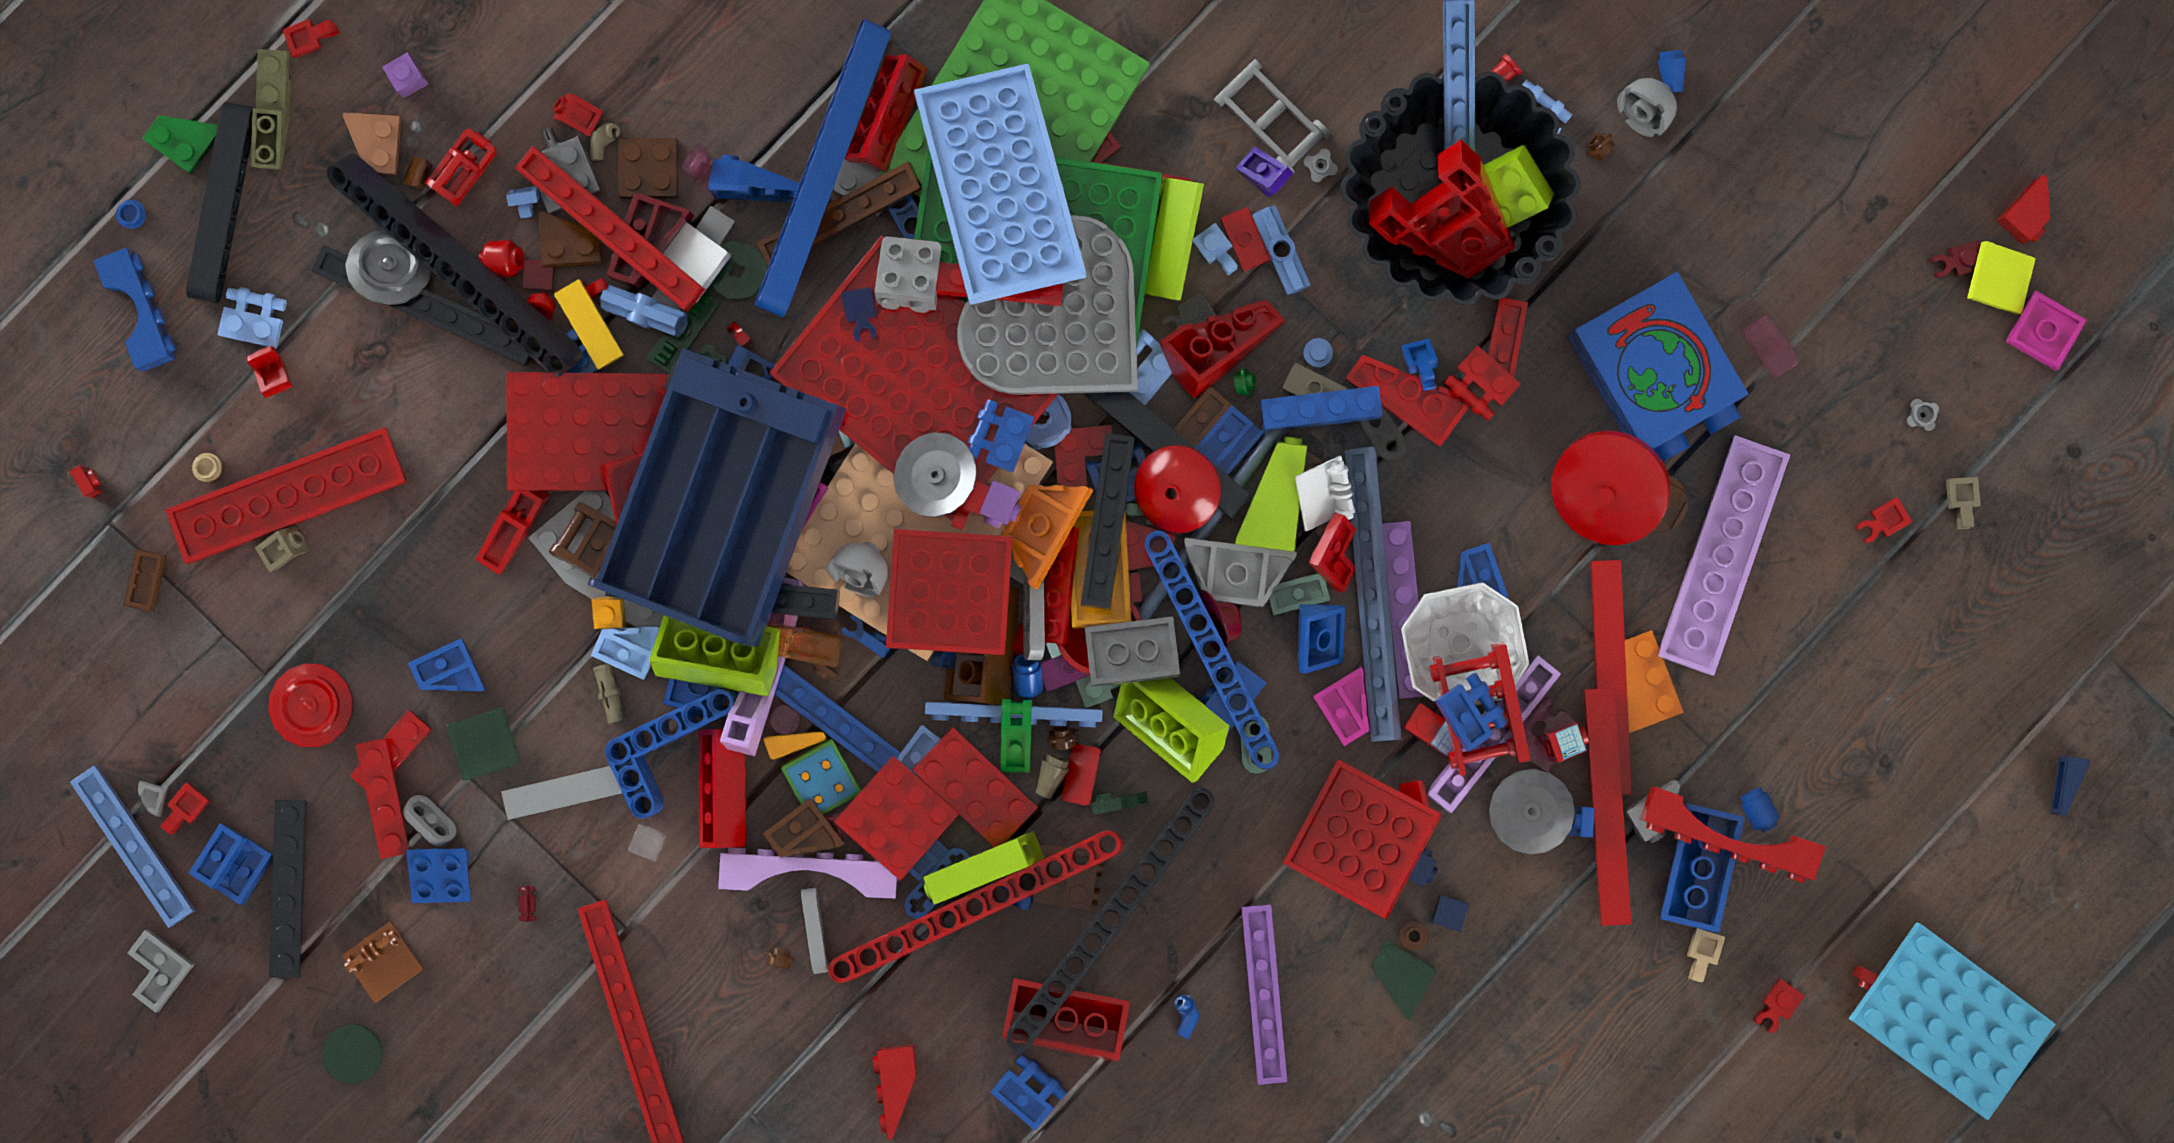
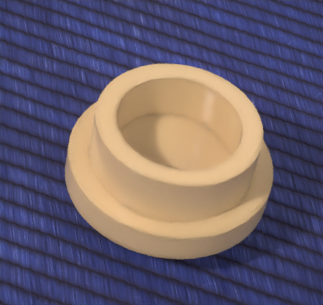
(207, 467)

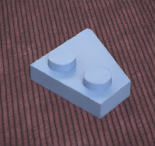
(627, 648)

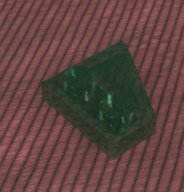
(1107, 802)
(1403, 976)

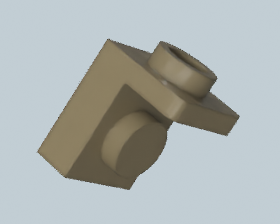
(282, 547)

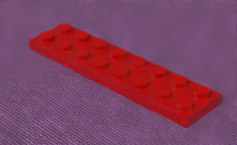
(286, 495)

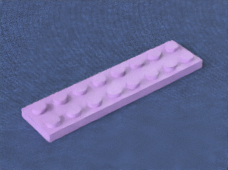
(1723, 555)

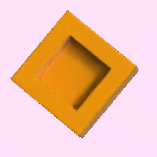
(608, 612)

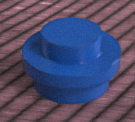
(131, 214)

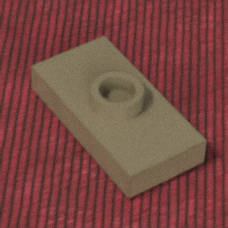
(1305, 381)

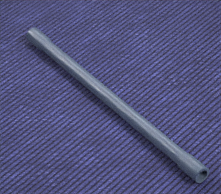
(1241, 477)

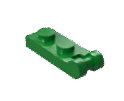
(1016, 736)

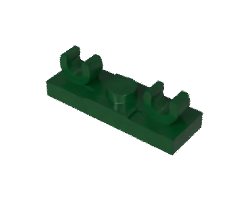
(669, 347)

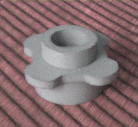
(1317, 173)
(1930, 411)

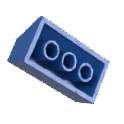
(1701, 877)

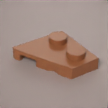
(376, 140)

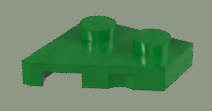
(181, 140)

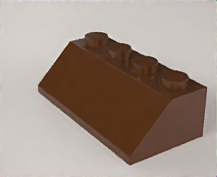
(985, 676)

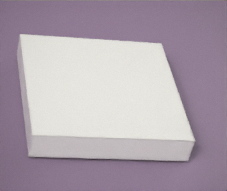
(697, 255)

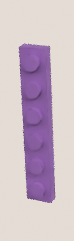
(1402, 595)
(1264, 994)

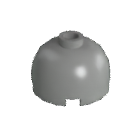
(1648, 105)
(860, 567)

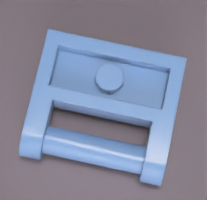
(1152, 371)

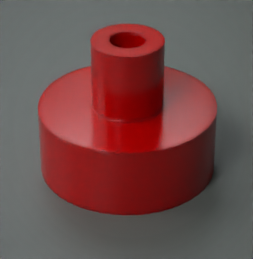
(543, 304)

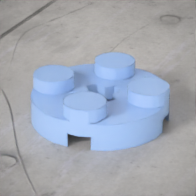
(1056, 427)

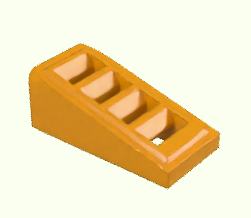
(783, 745)

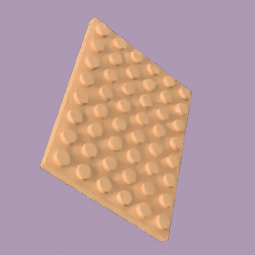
(867, 509)

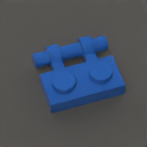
(1009, 439)
(1463, 715)
(1022, 1098)

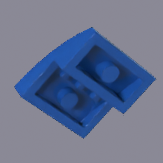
(231, 864)

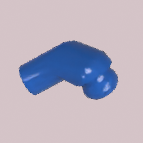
(1188, 1013)

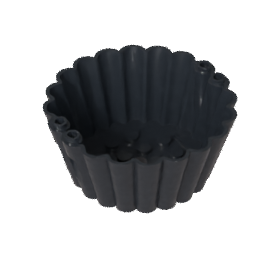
(1402, 152)

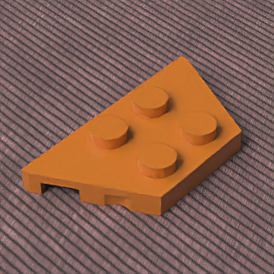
(1043, 526)

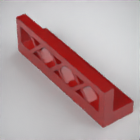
(889, 112)

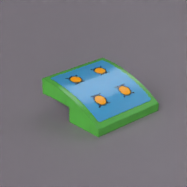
(821, 776)

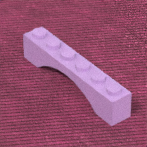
(750, 711)
(745, 870)

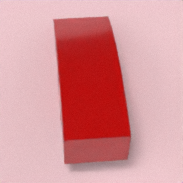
(511, 529)

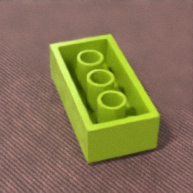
(1518, 185)

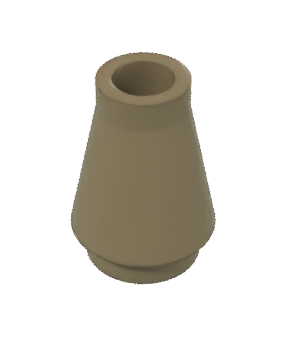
(1051, 774)

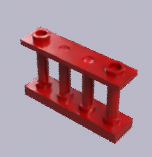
(1504, 689)

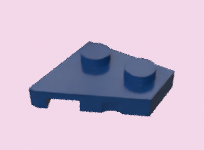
(1480, 566)
(447, 669)

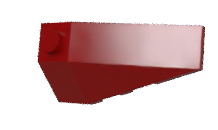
(1211, 348)

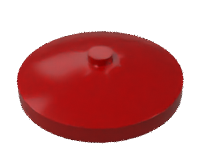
(1611, 487)

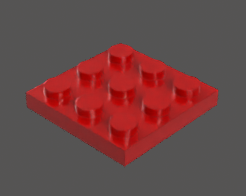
(896, 818)

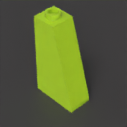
(1276, 504)
(983, 868)

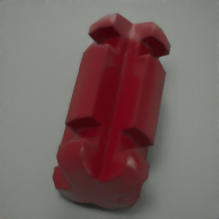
(527, 903)

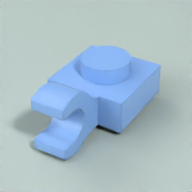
(1214, 246)

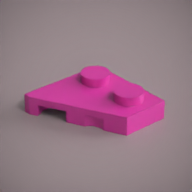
(1345, 706)

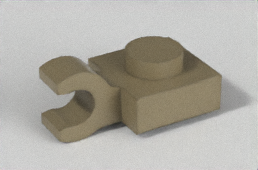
(1963, 495)

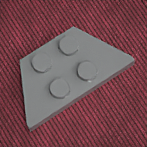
(1237, 571)

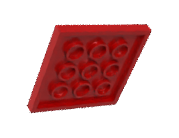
(949, 592)
(1362, 839)

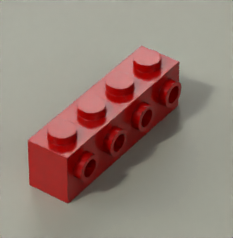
(721, 793)

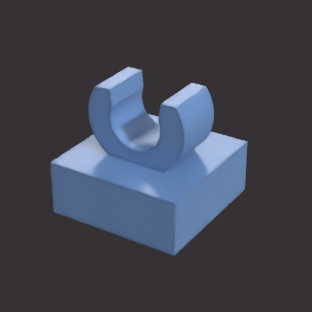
(523, 198)

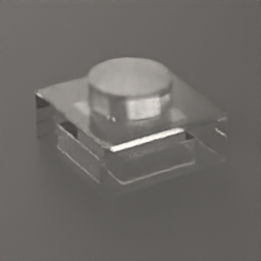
(647, 842)

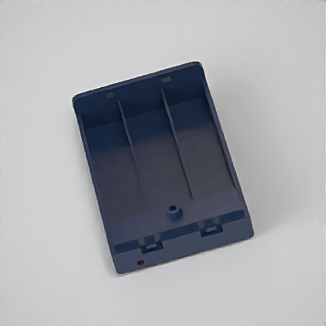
(720, 498)

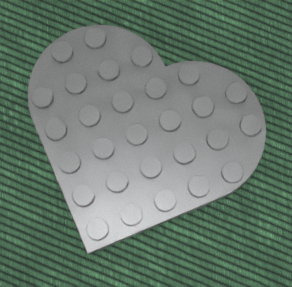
(1063, 348)

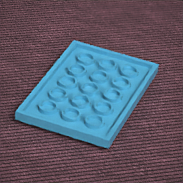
(1952, 1021)

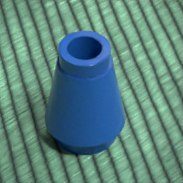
(1672, 69)

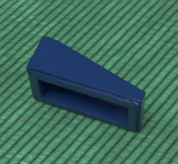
(2068, 779)

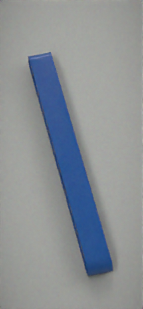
(822, 168)

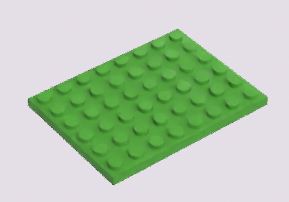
(1075, 71)

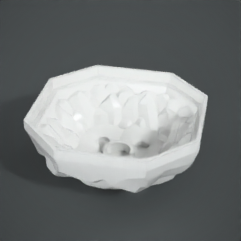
(1458, 628)

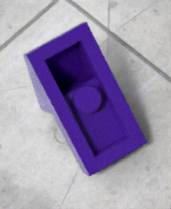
(1264, 171)

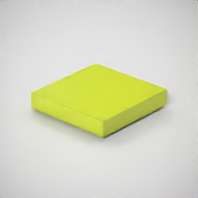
(2001, 278)

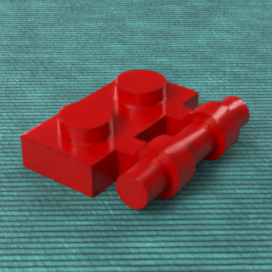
(1488, 377)

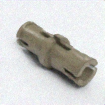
(609, 694)

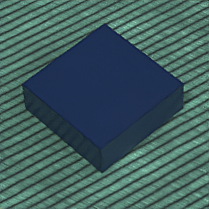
(1450, 913)

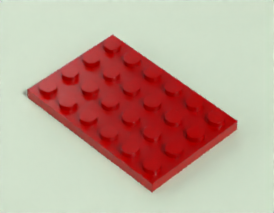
(574, 424)

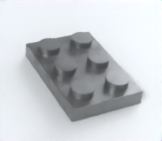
(1132, 652)

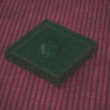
(483, 744)

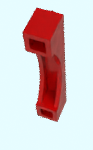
(1797, 857)

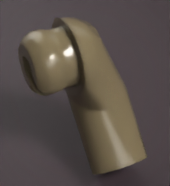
(601, 138)

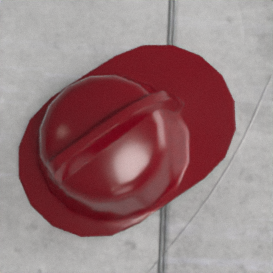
(1225, 617)

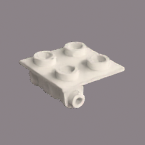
(1324, 492)

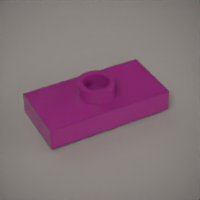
(1059, 673)

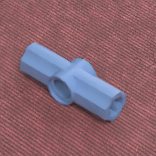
(1273, 233)
(643, 311)

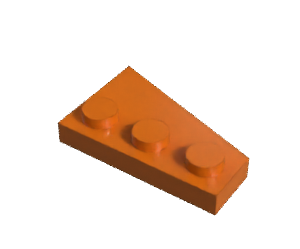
(1649, 686)

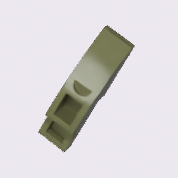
(272, 109)

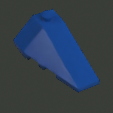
(749, 182)

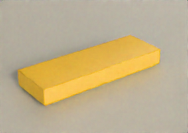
(589, 324)

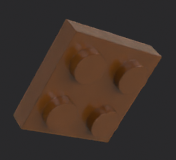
(648, 167)

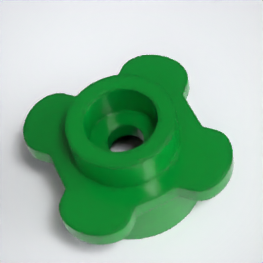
(1244, 382)

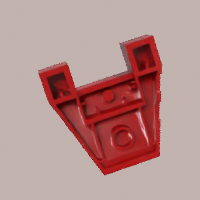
(1453, 222)

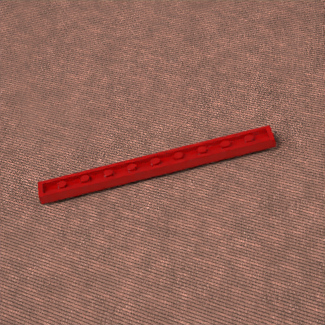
(630, 1023)

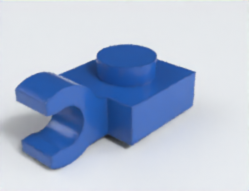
(1422, 359)
(874, 641)

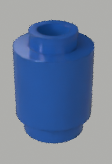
(1027, 677)
(1759, 809)

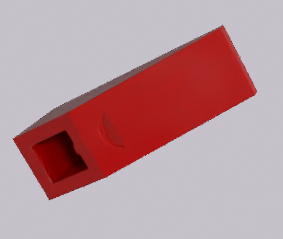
(897, 1076)

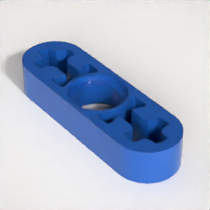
(916, 894)

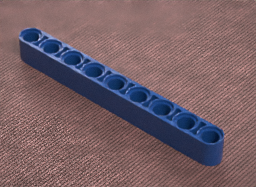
(1203, 638)

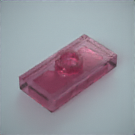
(697, 163)
(1770, 346)

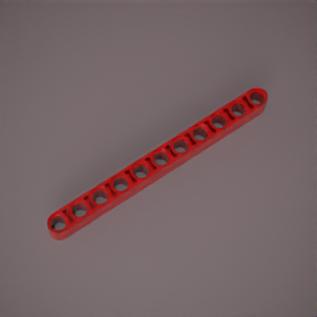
(961, 908)

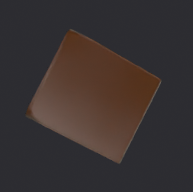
(417, 173)

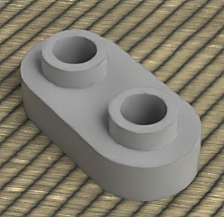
(430, 821)

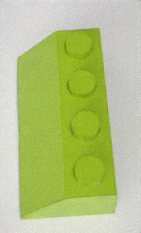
(1173, 237)
(711, 660)
(1172, 724)

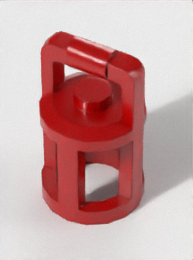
(455, 159)

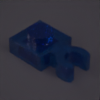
(860, 308)

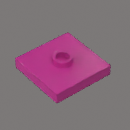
(2046, 330)

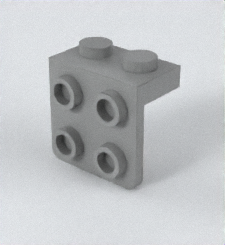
(908, 274)

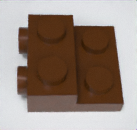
(1076, 891)

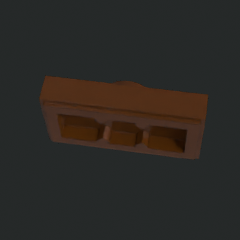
(145, 580)

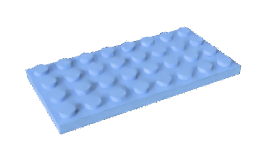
(999, 184)

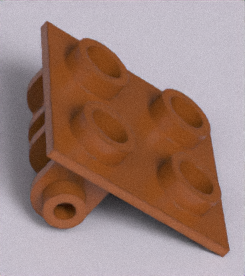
(382, 962)

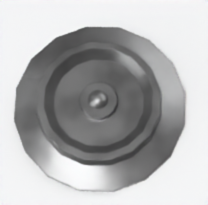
(385, 270)
(935, 474)
(1531, 811)

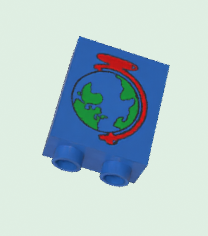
(1660, 367)

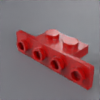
(1059, 591)

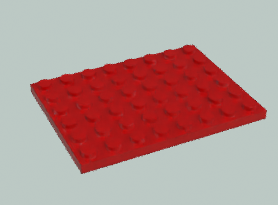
(901, 381)

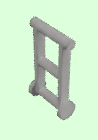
(1316, 128)

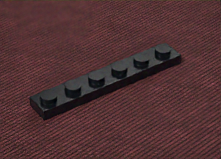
(1108, 521)
(287, 889)

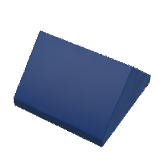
(1320, 636)

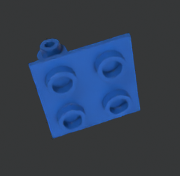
(439, 875)

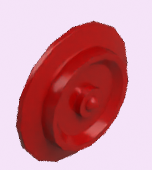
(310, 705)

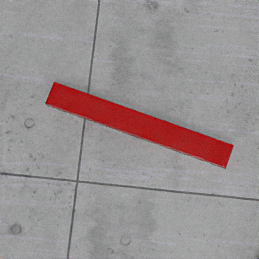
(610, 229)
(1610, 651)
(1608, 805)

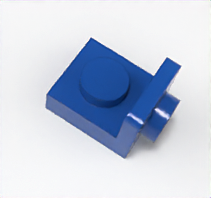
(1583, 822)

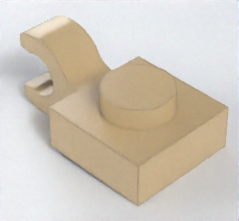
(1705, 949)

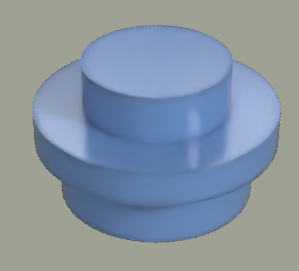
(1318, 352)

